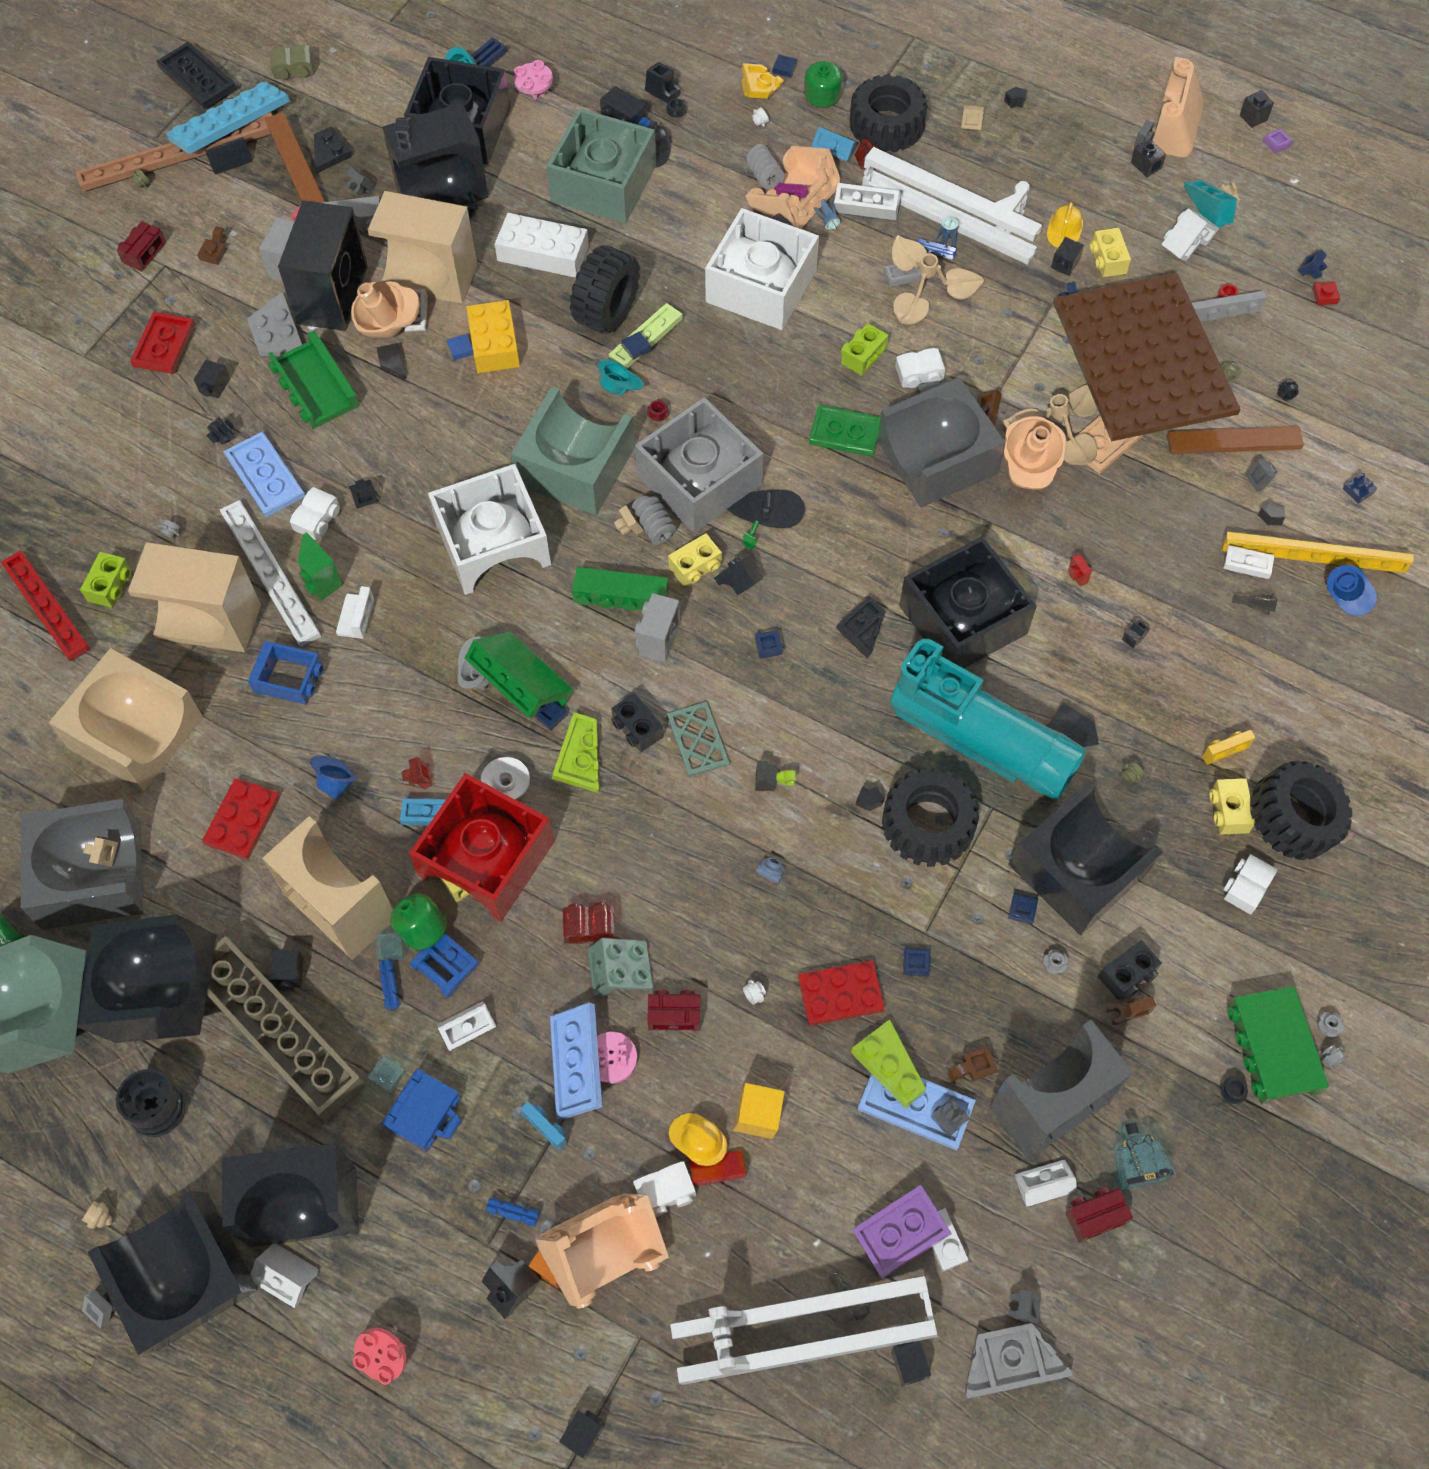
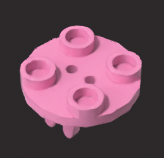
(533, 78)
(623, 1057)

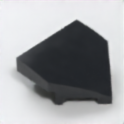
(1074, 725)

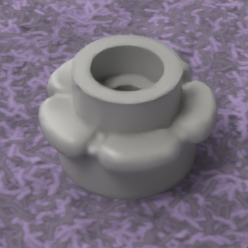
(169, 529)
(1049, 964)
(1326, 1029)
(1333, 1056)

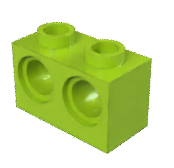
(864, 349)
(104, 578)

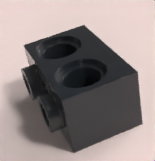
(641, 720)
(1127, 967)

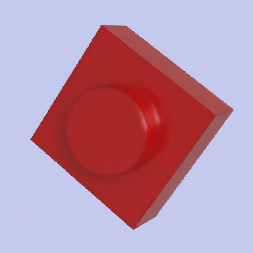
(1326, 293)
(1079, 570)

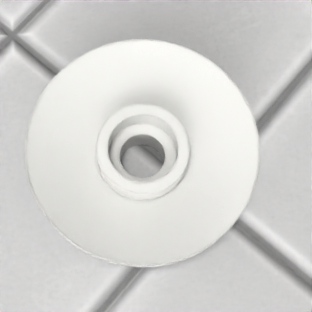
(507, 770)

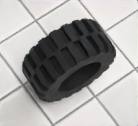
(893, 95)
(604, 289)
(935, 788)
(1320, 796)

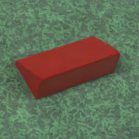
(728, 1169)

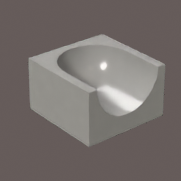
(699, 464)

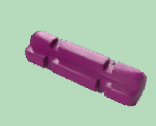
(792, 189)

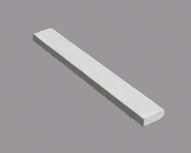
(270, 573)

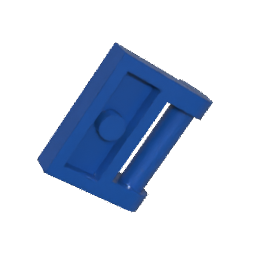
(450, 957)

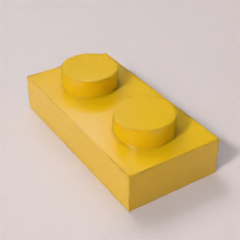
(1221, 749)

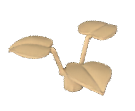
(910, 254)
(1083, 447)

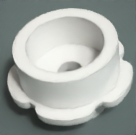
(760, 117)
(754, 992)

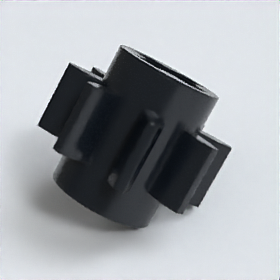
(464, 200)
(220, 430)

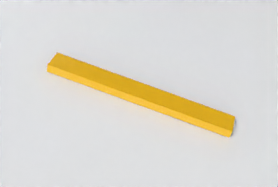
(1321, 552)

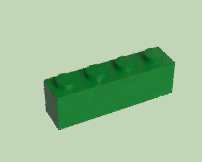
(616, 588)

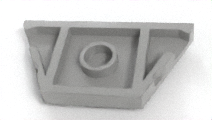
(274, 328)
(1011, 1361)

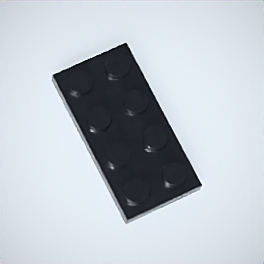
(196, 75)

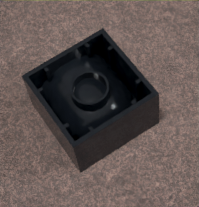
(478, 87)
(439, 158)
(323, 265)
(967, 603)
(1081, 861)
(146, 979)
(290, 1195)
(173, 1273)

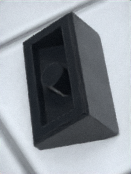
(229, 155)

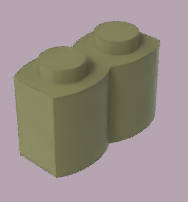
(291, 62)

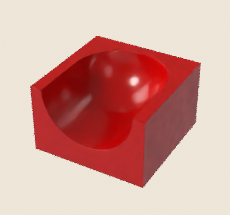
(484, 844)

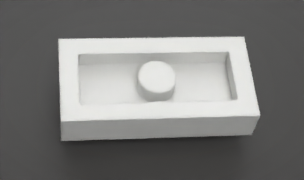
(1248, 562)
(950, 1250)

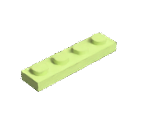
(652, 330)

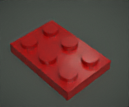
(162, 342)
(241, 818)
(840, 993)

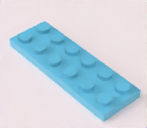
(227, 117)

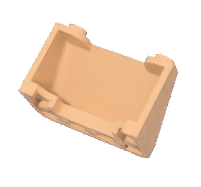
(1181, 115)
(803, 167)
(602, 1246)

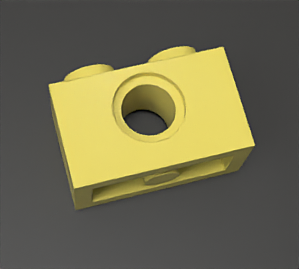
(1236, 794)

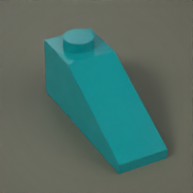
(1212, 202)

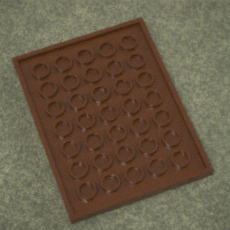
(1145, 357)

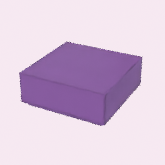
(1278, 141)

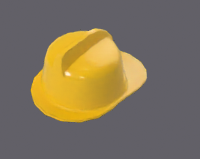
(1065, 223)
(698, 1139)

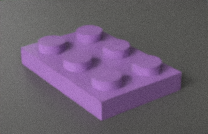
(901, 1231)

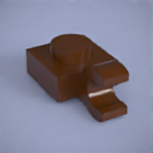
(214, 249)
(1136, 1008)
(976, 1064)

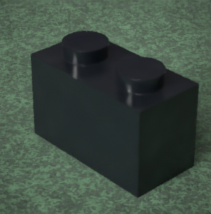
(622, 106)

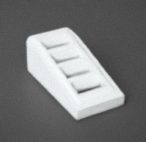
(423, 296)

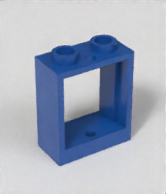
(264, 665)

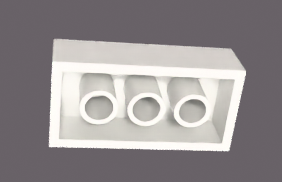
(541, 245)

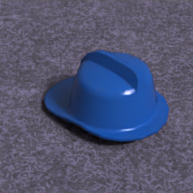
(1351, 590)
(332, 776)

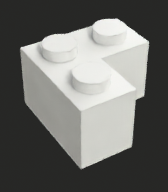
(1188, 233)

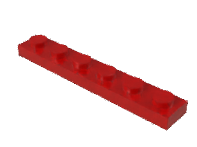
(45, 606)

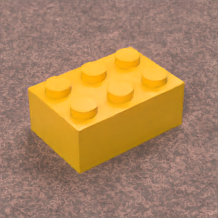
(492, 336)

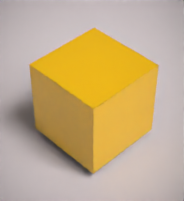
(758, 1111)

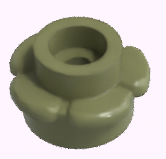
(139, 178)
(1231, 371)
(1132, 772)

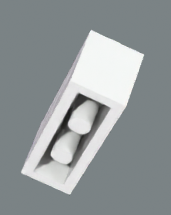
(867, 201)

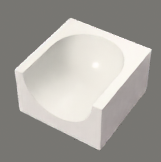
(761, 268)
(488, 523)

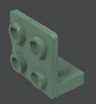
(619, 966)

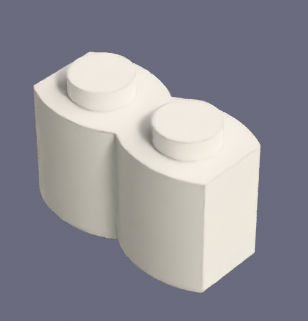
(920, 367)
(315, 513)
(1250, 883)
(667, 1188)

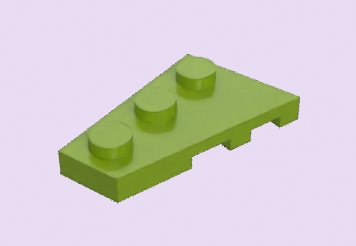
(578, 755)
(890, 1064)

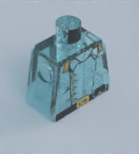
(1140, 1159)

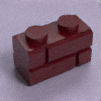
(141, 245)
(674, 1011)
(1098, 1214)

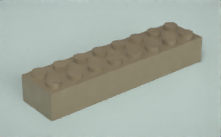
(280, 1032)

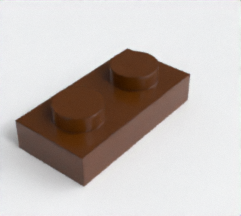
(990, 404)

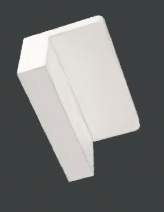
(355, 614)
(283, 1274)

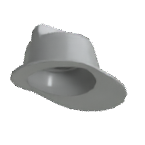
(467, 675)

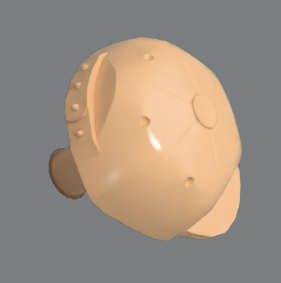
(384, 308)
(1033, 452)

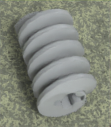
(765, 167)
(653, 519)

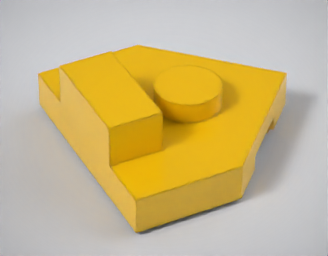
(759, 82)

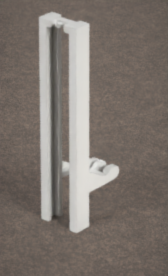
(1005, 213)
(723, 1320)

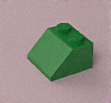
(317, 569)

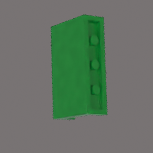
(314, 382)
(517, 672)
(1277, 1044)

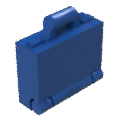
(423, 1111)

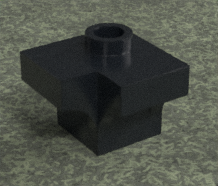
(661, 82)
(740, 574)
(509, 1286)

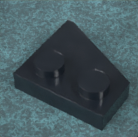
(329, 149)
(863, 625)

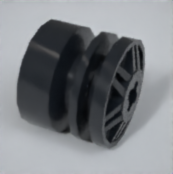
(144, 1091)

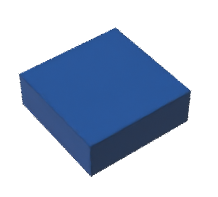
(460, 347)

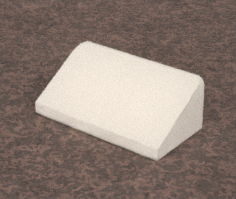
(466, 1025)
(1046, 1182)

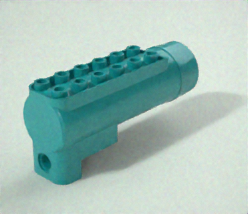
(957, 712)

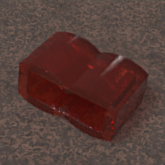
(588, 923)

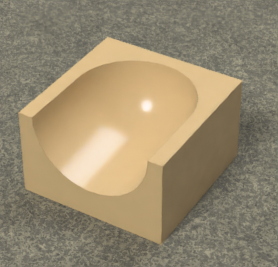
(426, 245)
(199, 596)
(126, 719)
(327, 891)

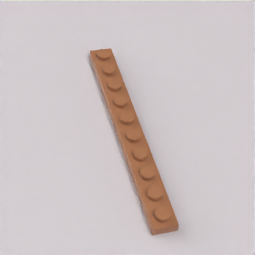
(160, 157)

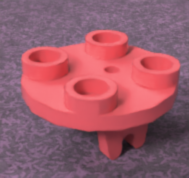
(380, 1355)

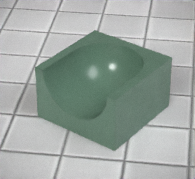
(602, 165)
(572, 456)
(38, 1001)

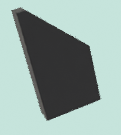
(391, 360)

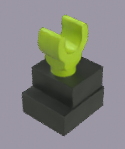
(767, 777)

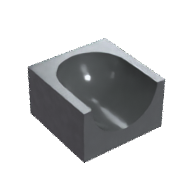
(940, 441)
(60, 881)
(1062, 1092)

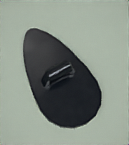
(770, 508)

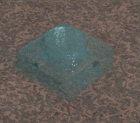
(389, 947)
(387, 1074)

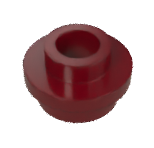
(658, 406)

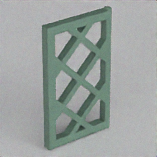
(685, 753)

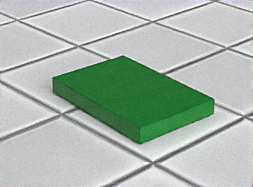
(845, 430)

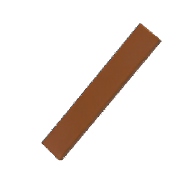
(293, 158)
(1235, 440)

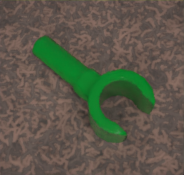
(749, 538)

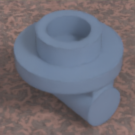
(771, 869)

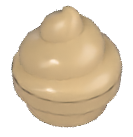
(97, 1216)

